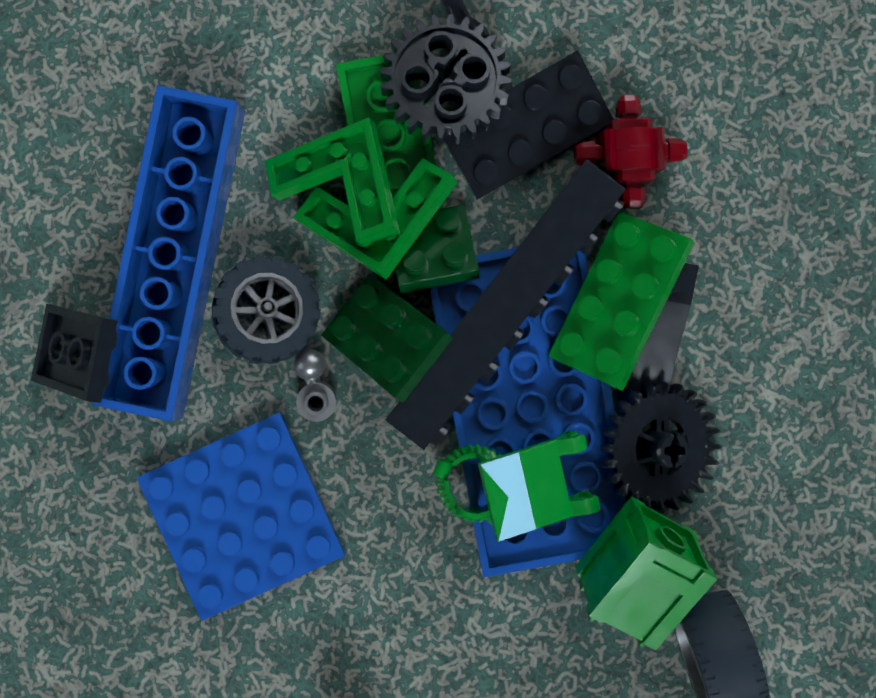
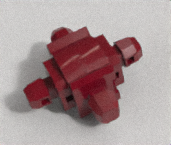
(631, 151)

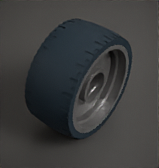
(721, 650)

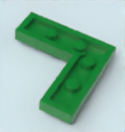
(347, 153)
(414, 207)

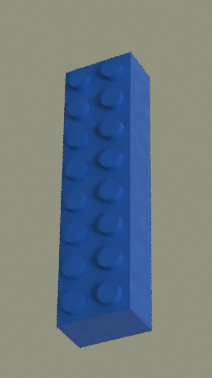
(171, 251)

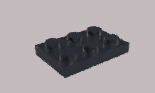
(75, 352)

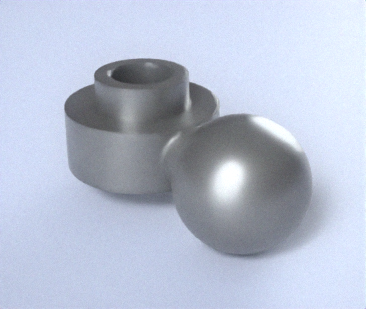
(310, 366)

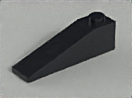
(663, 344)

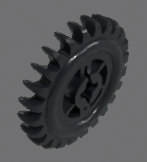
(681, 451)

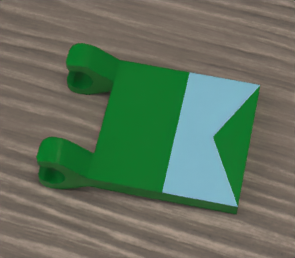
(530, 489)

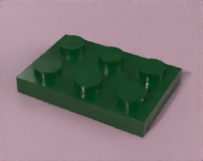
(386, 337)

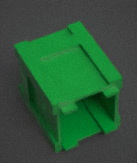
(644, 574)

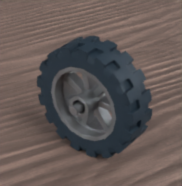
(274, 272)

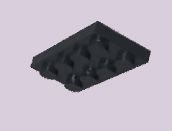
(536, 124)

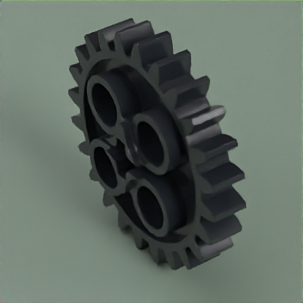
(415, 61)

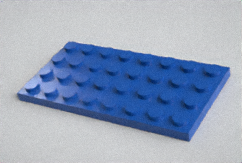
(528, 404)

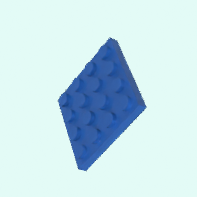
(241, 516)

